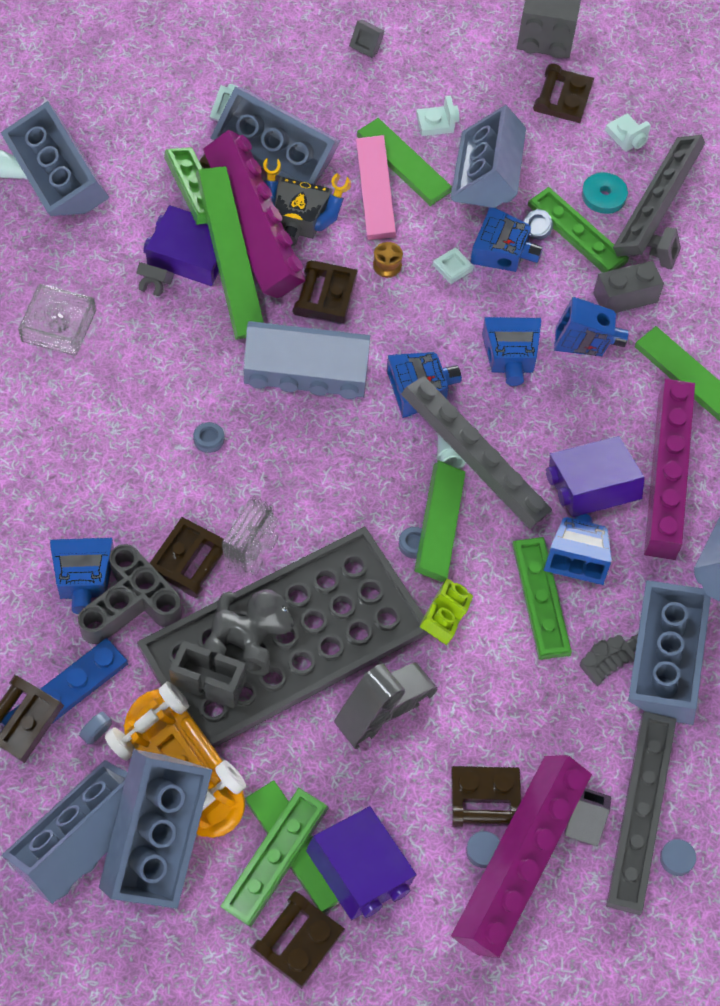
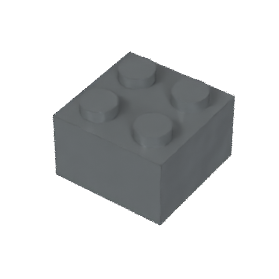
(548, 27)

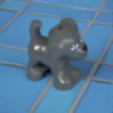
(265, 615)

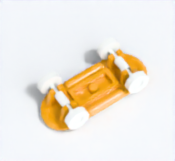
(162, 725)

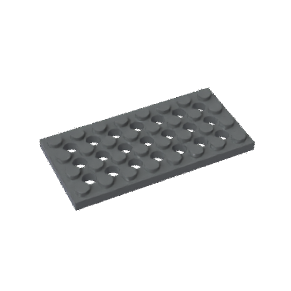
(324, 669)

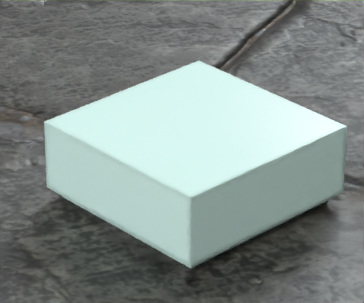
(453, 265)

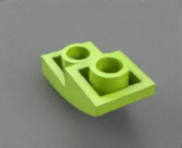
(446, 611)

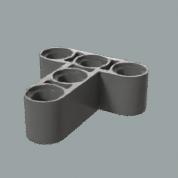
(128, 592)
(381, 698)

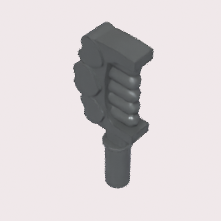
(607, 656)

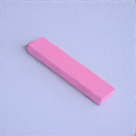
(376, 187)

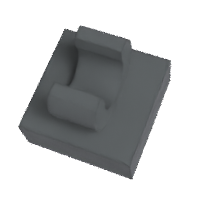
(366, 38)
(666, 247)
(154, 275)

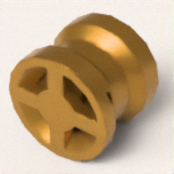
(387, 259)

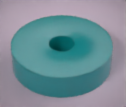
(604, 203)

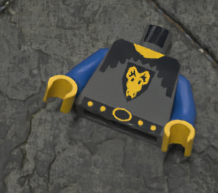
(304, 205)

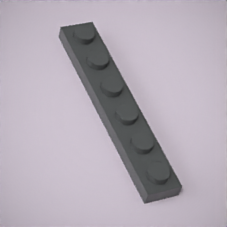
(659, 196)
(476, 452)
(641, 814)

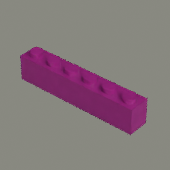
(264, 237)
(670, 470)
(521, 856)

